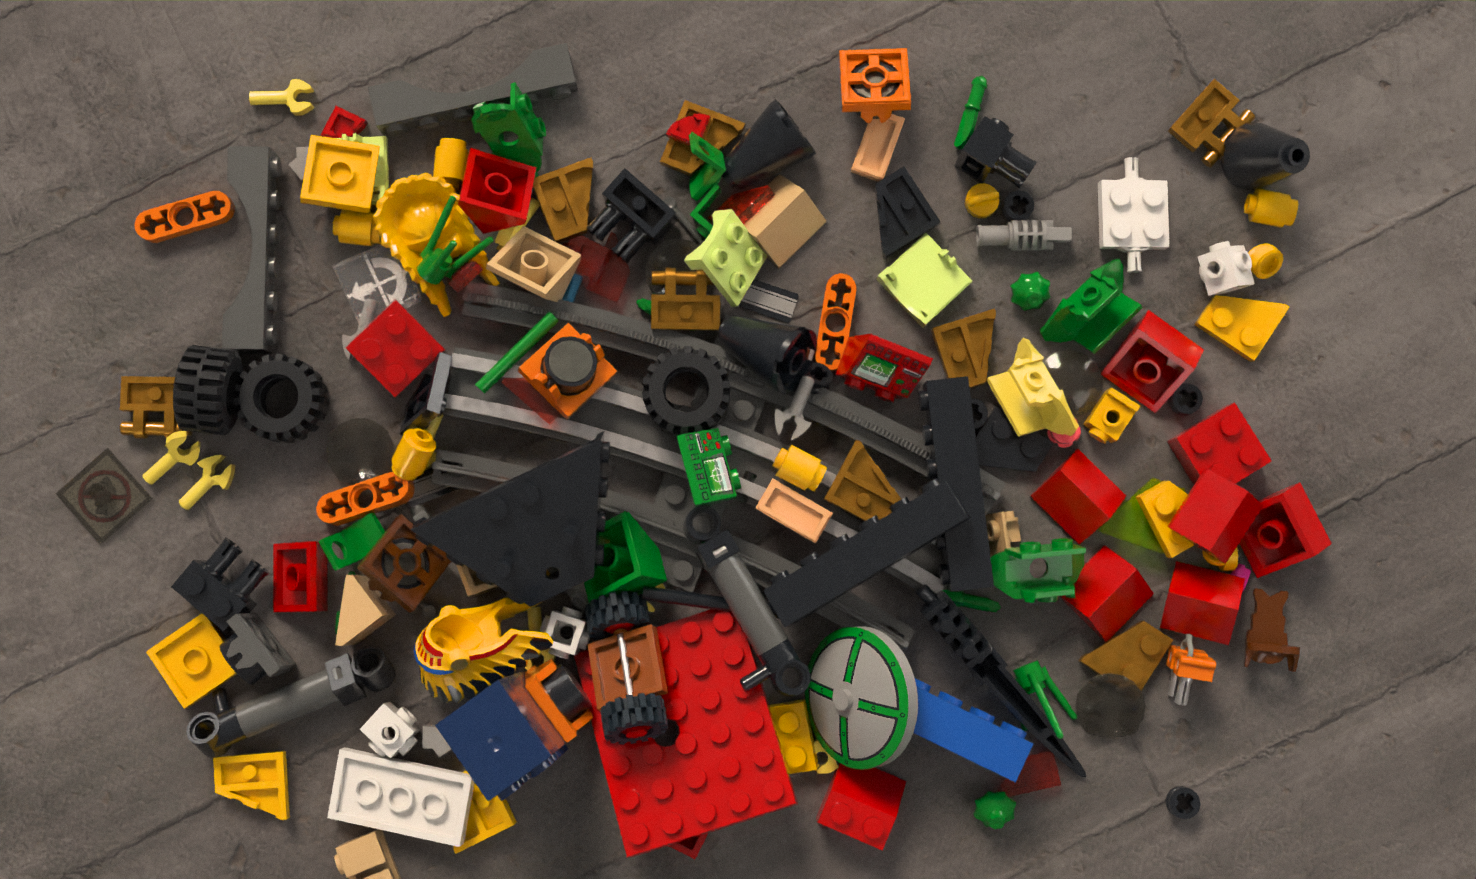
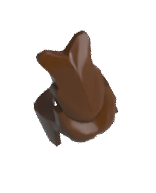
(1266, 637)

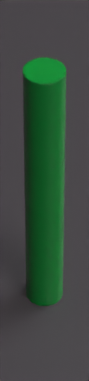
(517, 352)

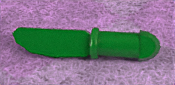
(971, 111)

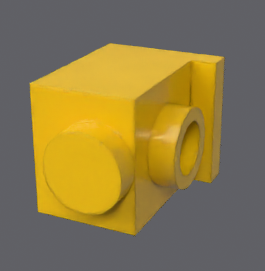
(1097, 422)

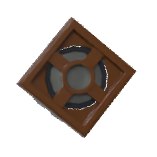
(402, 565)

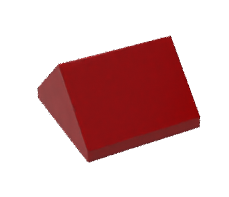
(495, 191)
(1078, 497)
(1215, 515)
(300, 577)
(1108, 593)
(1202, 603)

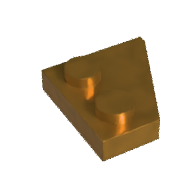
(1130, 653)

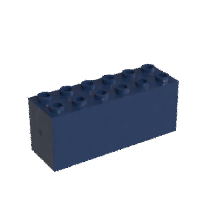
(502, 737)

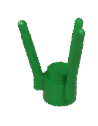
(438, 262)
(1032, 679)

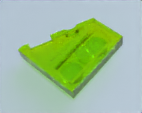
(1131, 524)

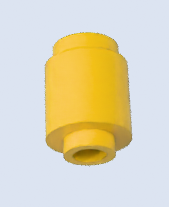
(451, 161)
(1271, 208)
(356, 228)
(413, 454)
(799, 468)

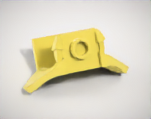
(1031, 395)

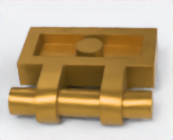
(1203, 116)
(684, 311)
(148, 395)

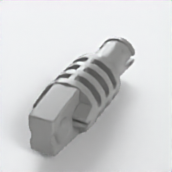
(1023, 235)

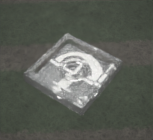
(374, 281)

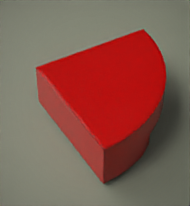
(343, 123)
(681, 129)

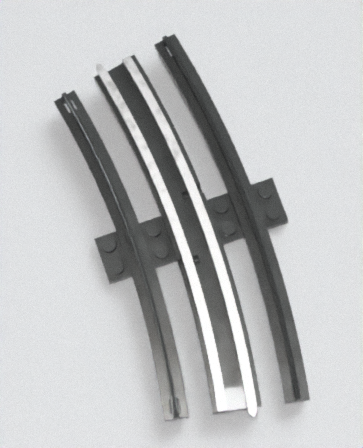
(640, 440)

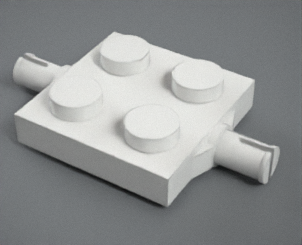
(1133, 215)

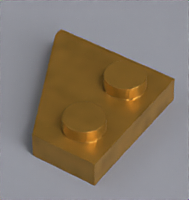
(719, 134)
(565, 199)
(966, 346)
(862, 486)

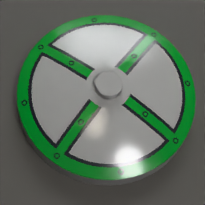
(861, 697)

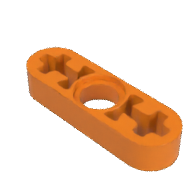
(163, 231)
(830, 296)
(350, 495)

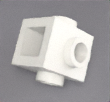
(1225, 268)
(553, 626)
(379, 732)

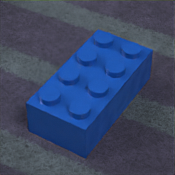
(971, 733)

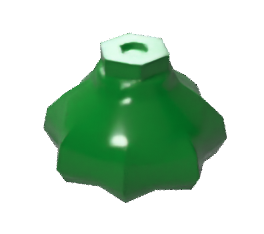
(1030, 291)
(994, 809)

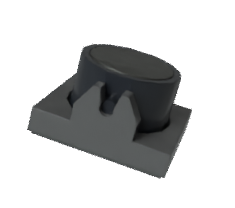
(254, 649)

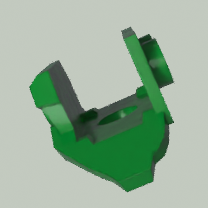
(516, 117)
(1093, 310)
(1063, 567)

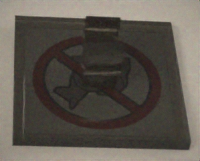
(104, 496)

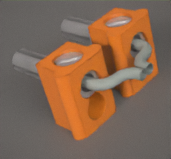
(1185, 666)

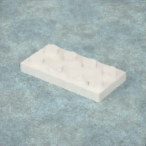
(401, 797)

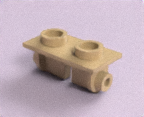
(1002, 530)

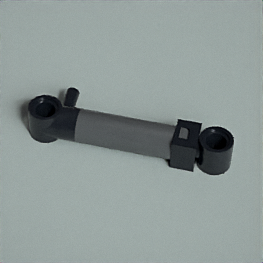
(721, 558)
(340, 682)

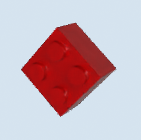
(395, 348)
(1222, 445)

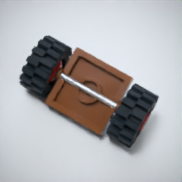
(626, 668)

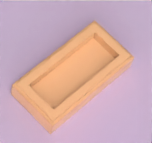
(877, 148)
(794, 511)

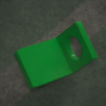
(710, 171)
(705, 227)
(353, 541)

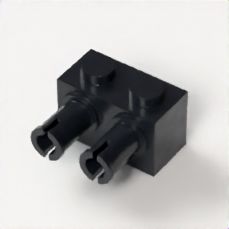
(991, 152)
(644, 211)
(212, 592)

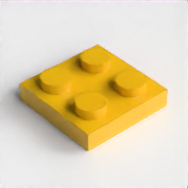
(340, 174)
(192, 660)

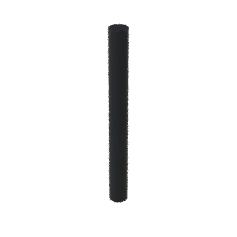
(688, 599)

